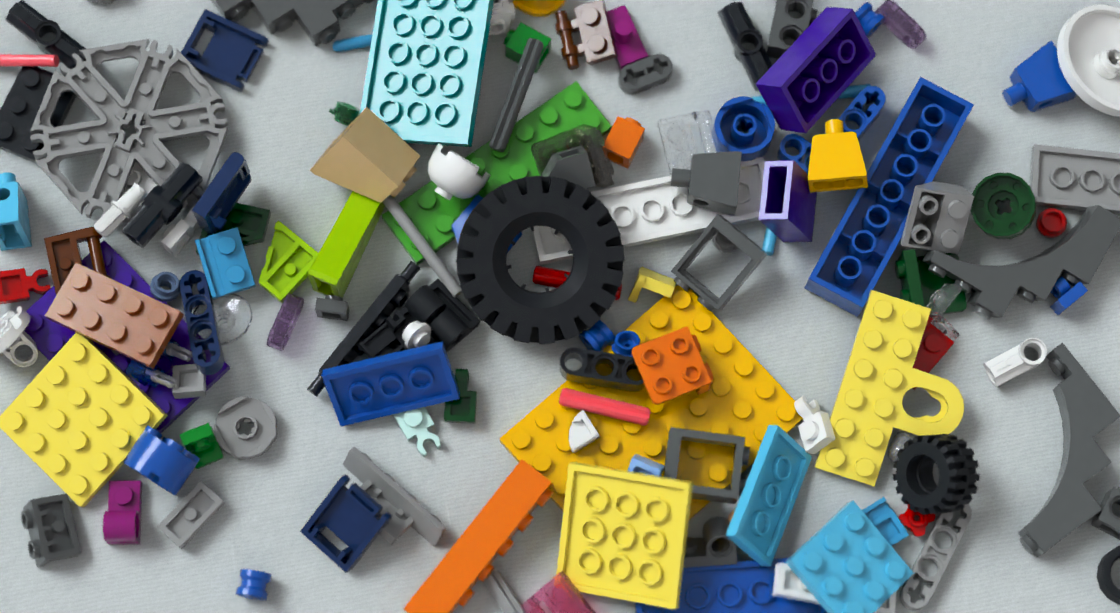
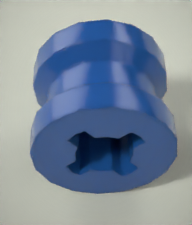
(869, 19)
(597, 337)
(253, 584)

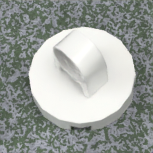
(13, 335)

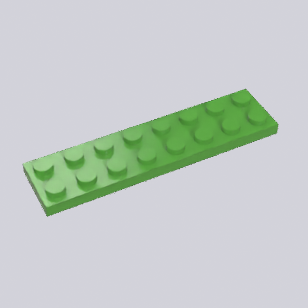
(435, 214)

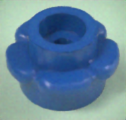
(625, 342)

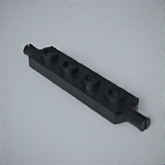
(392, 296)

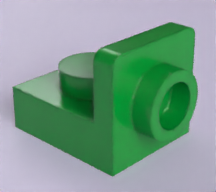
(203, 444)

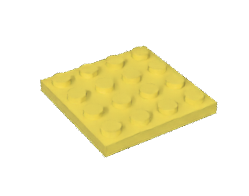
(80, 418)
(625, 534)

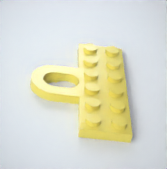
(874, 390)

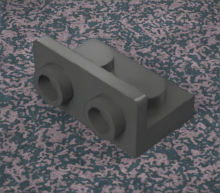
(50, 529)

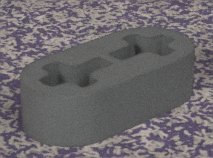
(642, 67)

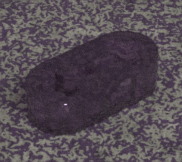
(901, 24)
(285, 322)

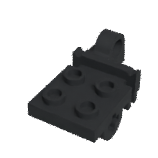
(432, 305)

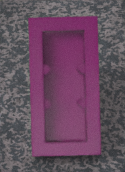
(626, 38)

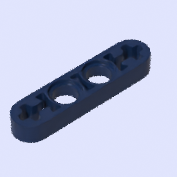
(196, 323)

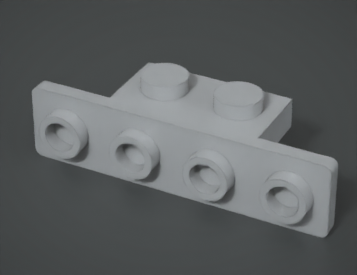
(402, 506)

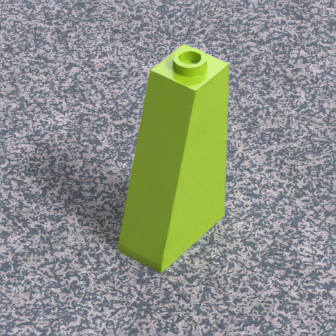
(345, 245)

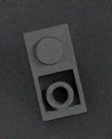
(572, 166)

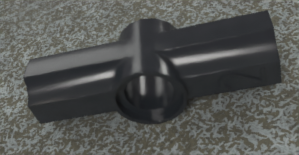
(35, 26)
(741, 30)
(162, 204)

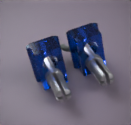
(156, 376)

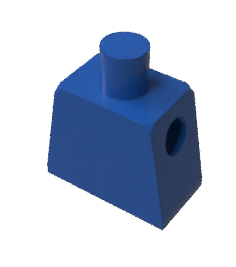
(1039, 81)

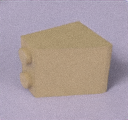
(368, 159)

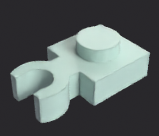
(416, 424)

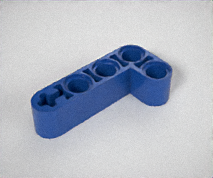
(852, 113)

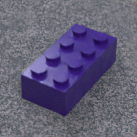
(816, 69)

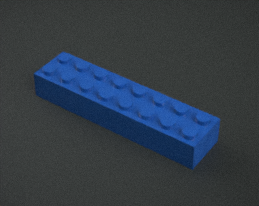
(879, 213)

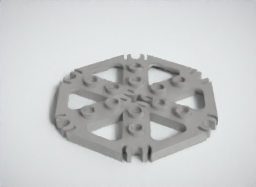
(111, 109)

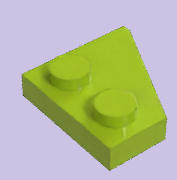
(286, 263)

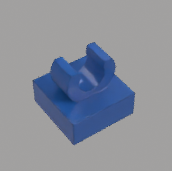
(1066, 295)

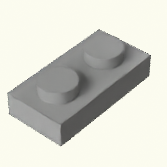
(191, 514)

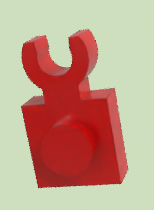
(16, 285)

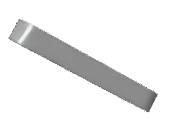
(936, 554)

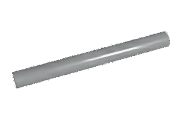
(423, 246)

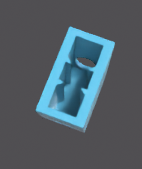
(13, 214)

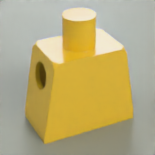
(836, 160)

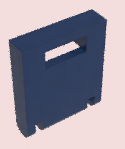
(230, 52)
(222, 194)
(351, 517)

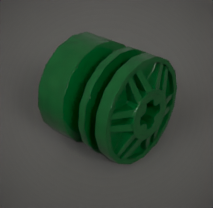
(1000, 188)

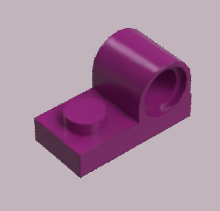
(123, 516)

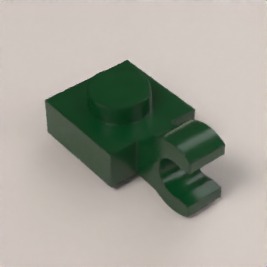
(462, 409)

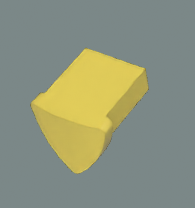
(652, 281)

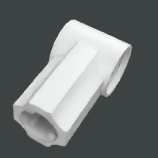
(1013, 362)

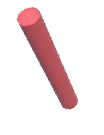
(31, 60)

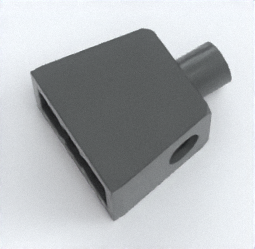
(711, 181)

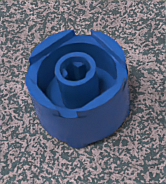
(752, 118)
(161, 460)

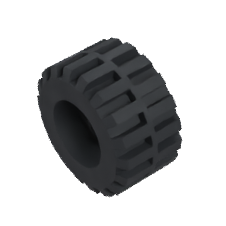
(955, 469)

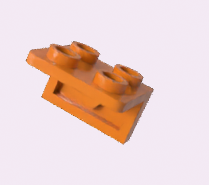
(672, 366)

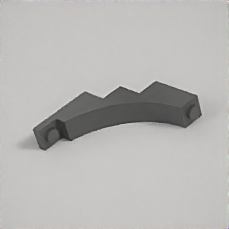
(1083, 415)

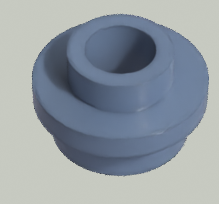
(165, 279)

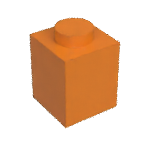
(623, 141)

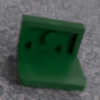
(920, 284)

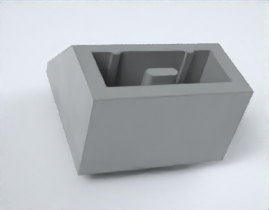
(937, 217)

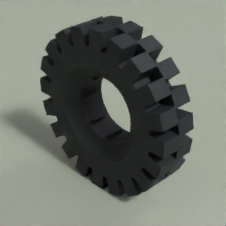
(553, 313)

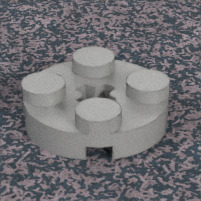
(242, 445)

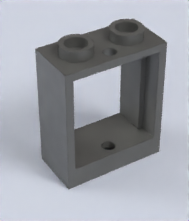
(738, 238)
(741, 457)

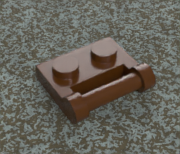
(64, 252)

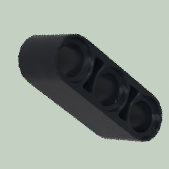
(588, 375)

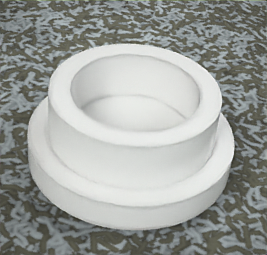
(416, 334)

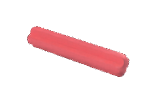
(604, 406)

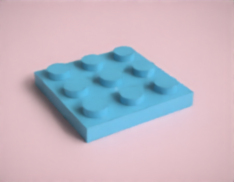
(849, 564)

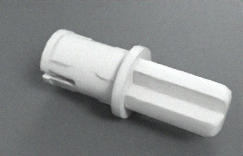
(120, 210)

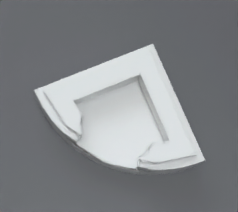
(581, 432)

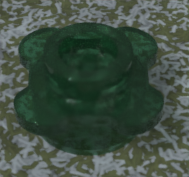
(344, 113)

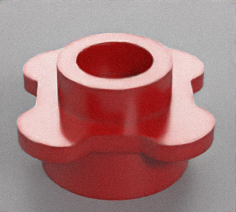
(916, 527)

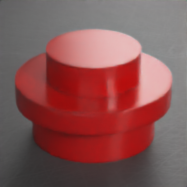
(1051, 223)

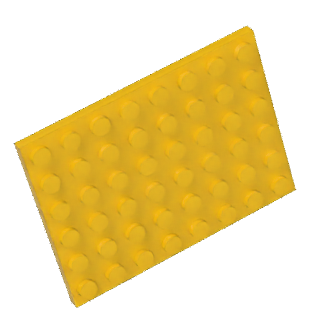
(737, 404)

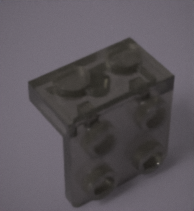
(582, 135)

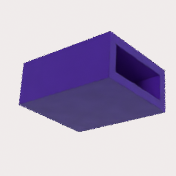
(786, 201)

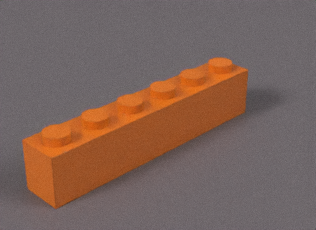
(482, 542)

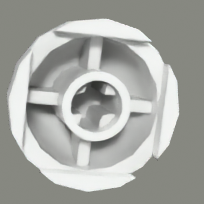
(454, 174)

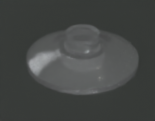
(230, 310)

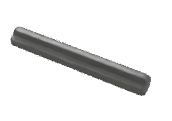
(516, 95)

